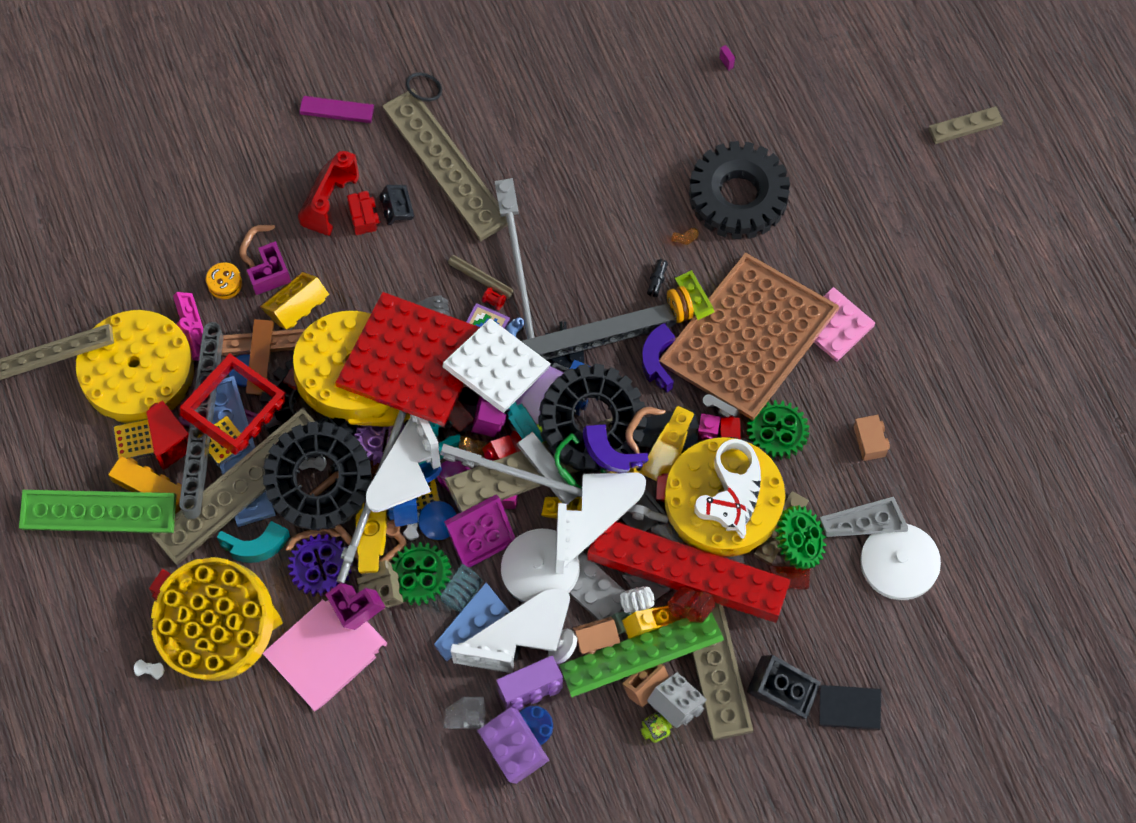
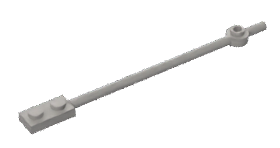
(508, 207)
(471, 459)
(349, 553)

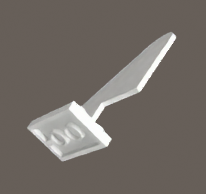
(400, 473)
(603, 503)
(531, 625)

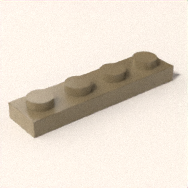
(965, 125)
(768, 550)

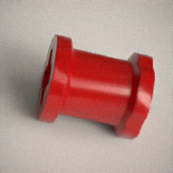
(494, 298)

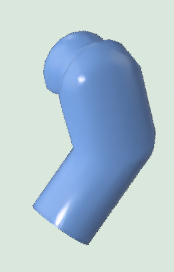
(515, 326)

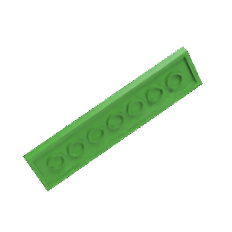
(98, 511)
(639, 654)

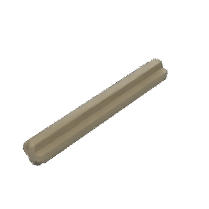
(480, 276)

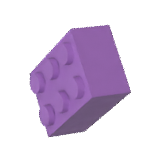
(530, 684)
(513, 745)

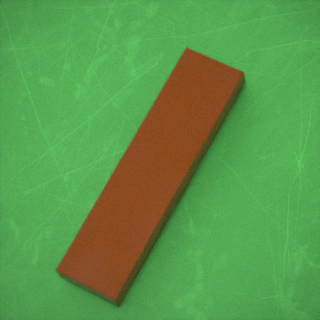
(260, 352)

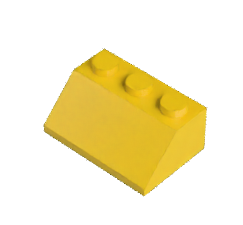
(295, 300)

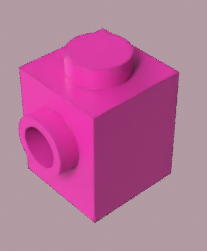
(708, 427)

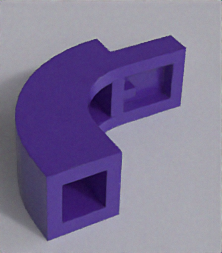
(655, 344)
(605, 456)

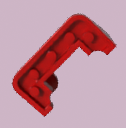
(336, 172)

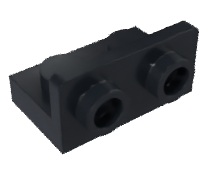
(396, 203)

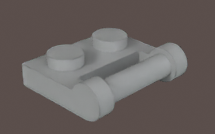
(725, 408)

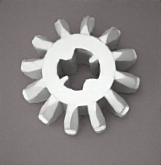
(637, 599)

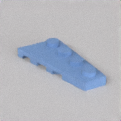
(478, 614)

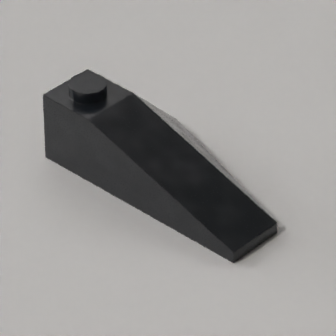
(656, 424)

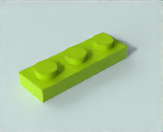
(701, 304)

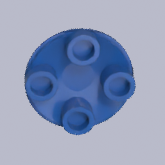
(432, 520)
(539, 722)

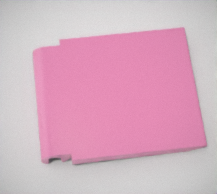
(322, 655)

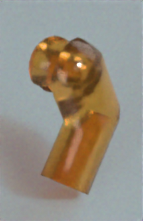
(686, 238)

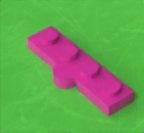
(189, 321)

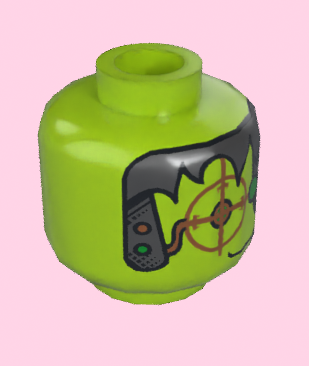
(655, 727)

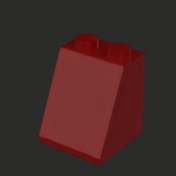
(167, 435)

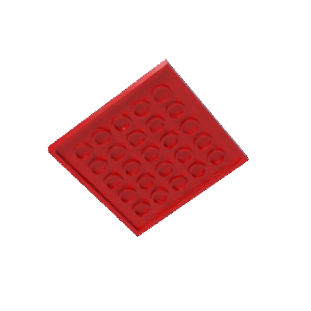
(403, 357)

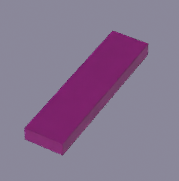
(336, 109)

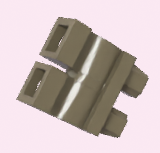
(384, 582)

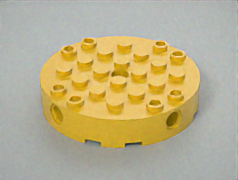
(319, 361)
(161, 372)
(696, 476)
(239, 624)

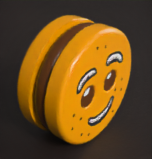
(224, 280)
(680, 304)

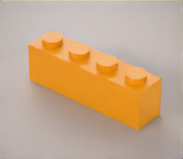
(142, 479)

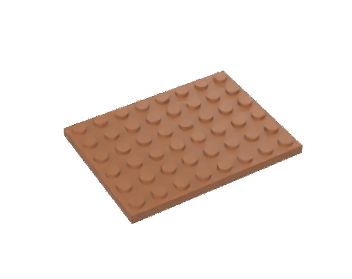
(752, 338)

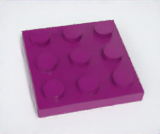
(480, 531)

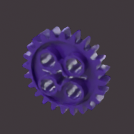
(302, 571)

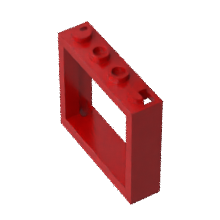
(188, 408)

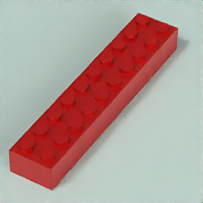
(684, 566)

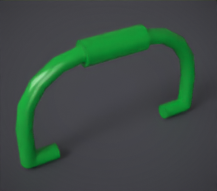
(561, 470)

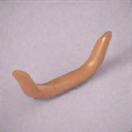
(243, 248)
(635, 421)
(306, 534)

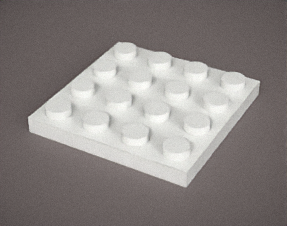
(496, 365)

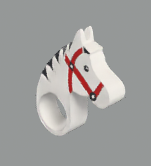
(736, 504)

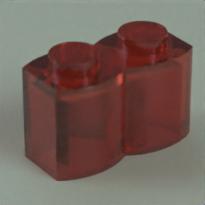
(691, 604)

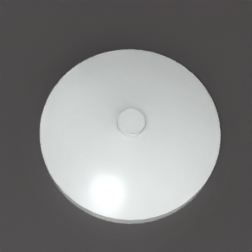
(900, 563)
(531, 565)

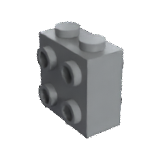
(677, 700)

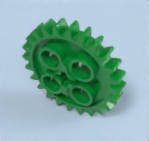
(780, 414)
(800, 537)
(421, 556)

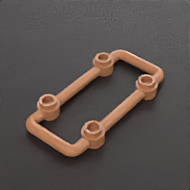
(391, 530)

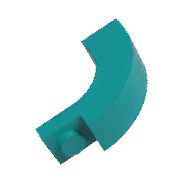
(258, 549)

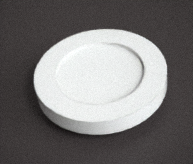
(565, 646)

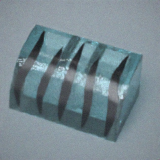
(461, 588)

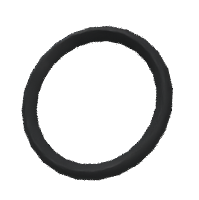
(426, 75)

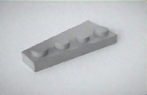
(870, 518)

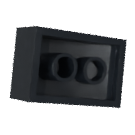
(783, 686)

